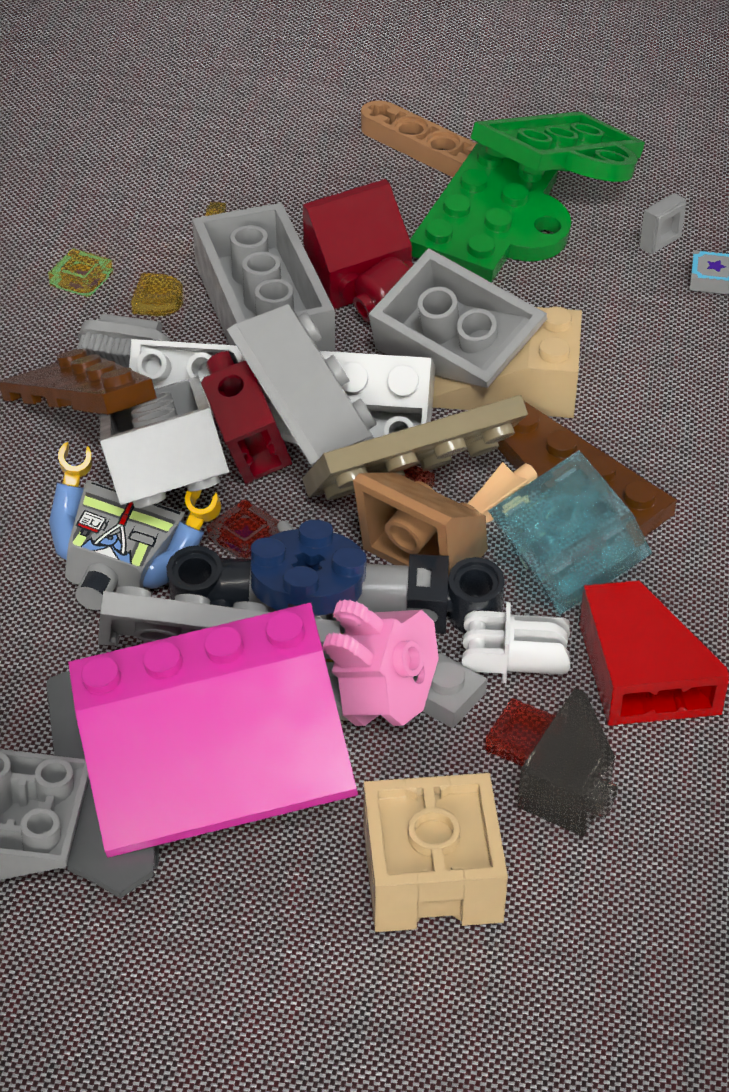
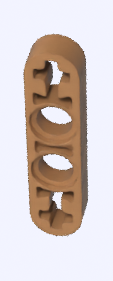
(395, 129)

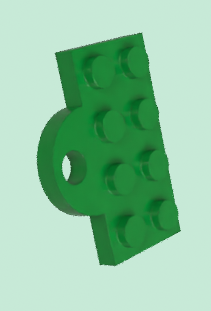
(563, 144)
(494, 215)

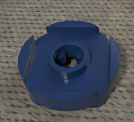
(307, 568)

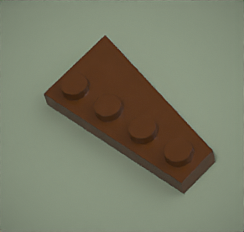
(547, 443)

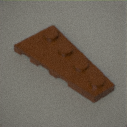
(83, 382)

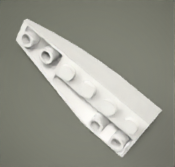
(391, 386)

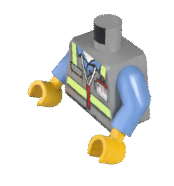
(117, 543)

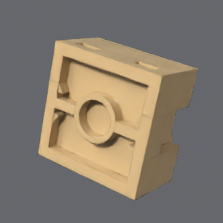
(434, 851)

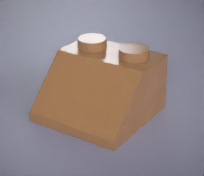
(412, 518)

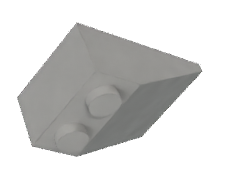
(454, 319)

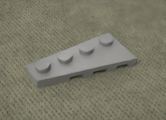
(137, 614)

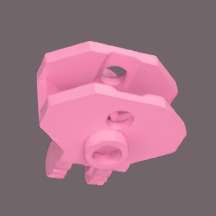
(379, 660)

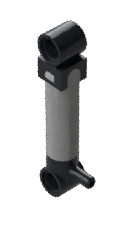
(386, 588)

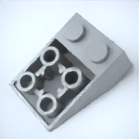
(38, 810)

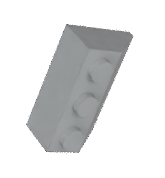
(302, 382)

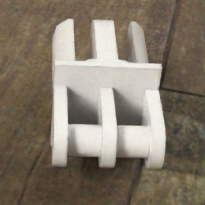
(515, 643)

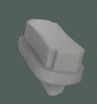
(113, 334)

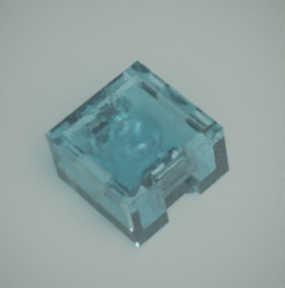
(570, 531)

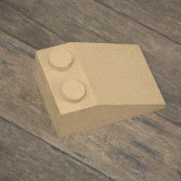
(540, 372)

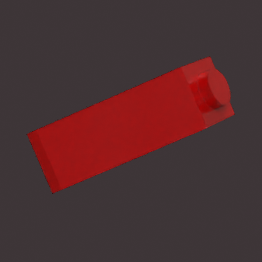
(647, 658)

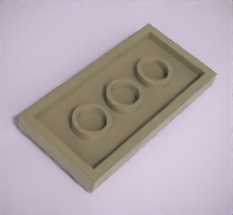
(423, 444)

